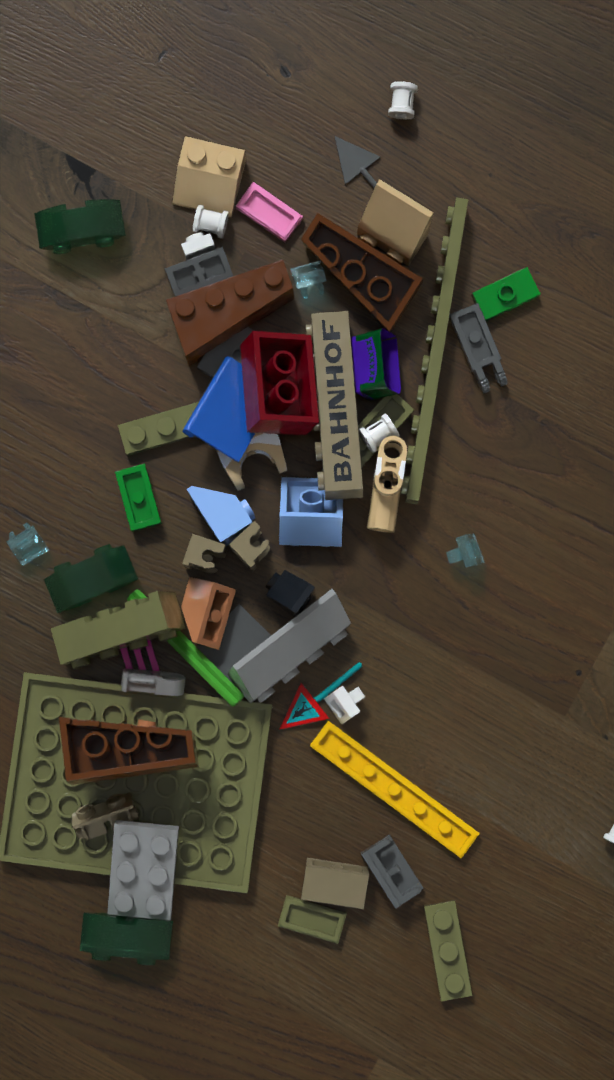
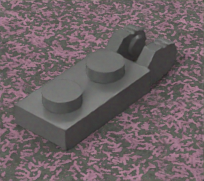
(478, 344)

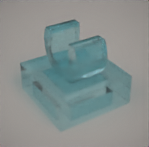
(309, 275)
(27, 544)
(468, 551)

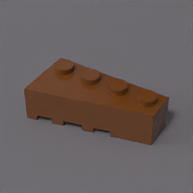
(368, 274)
(227, 307)
(114, 751)

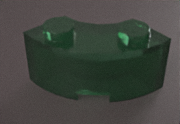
(95, 224)
(79, 583)
(125, 937)

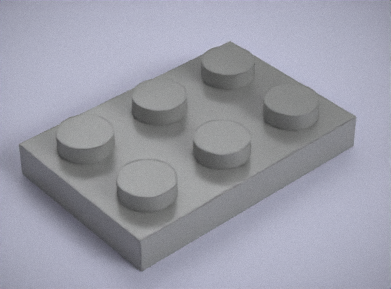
(143, 870)

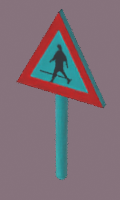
(306, 709)

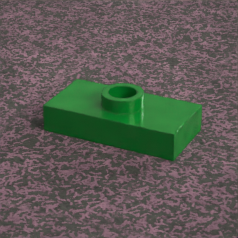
(506, 294)
(138, 497)

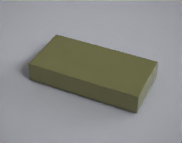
(312, 919)

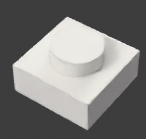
(197, 245)

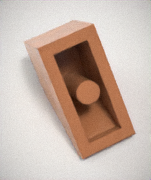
(207, 611)

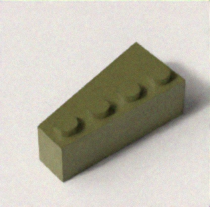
(118, 628)

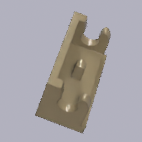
(248, 548)
(200, 551)
(335, 883)

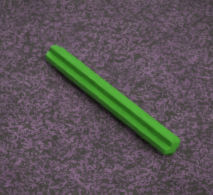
(201, 663)

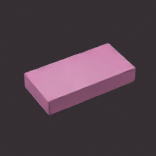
(269, 212)

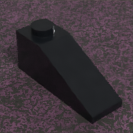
(290, 592)

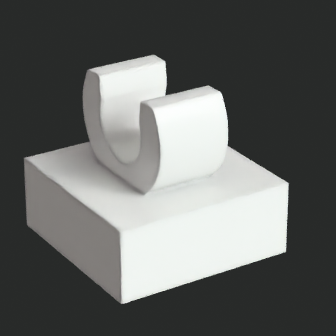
(344, 703)

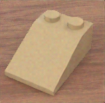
(394, 223)

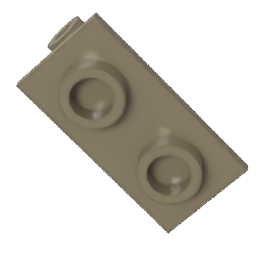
(90, 818)

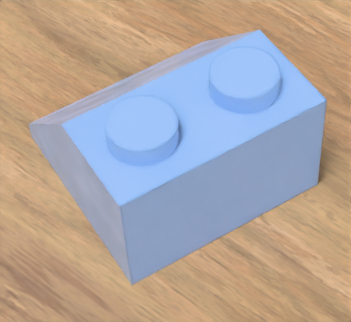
(222, 512)
(307, 516)

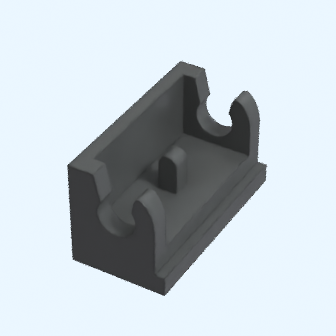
(199, 272)
(392, 871)

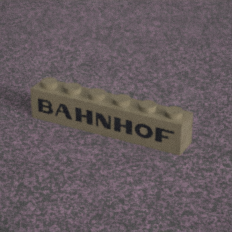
(336, 407)

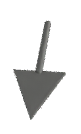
(355, 161)

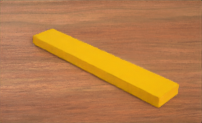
(394, 789)

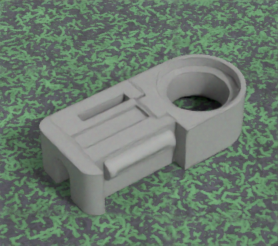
(153, 682)

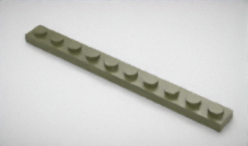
(436, 337)

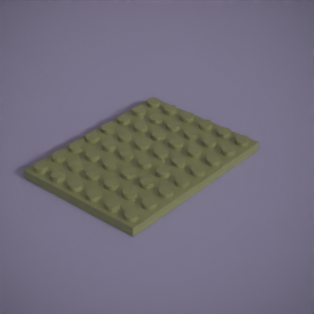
(209, 803)

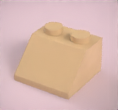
(208, 176)

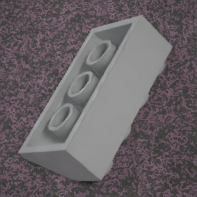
(289, 647)

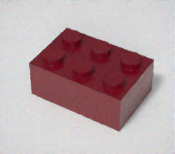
(279, 383)

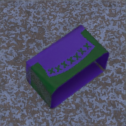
(375, 364)

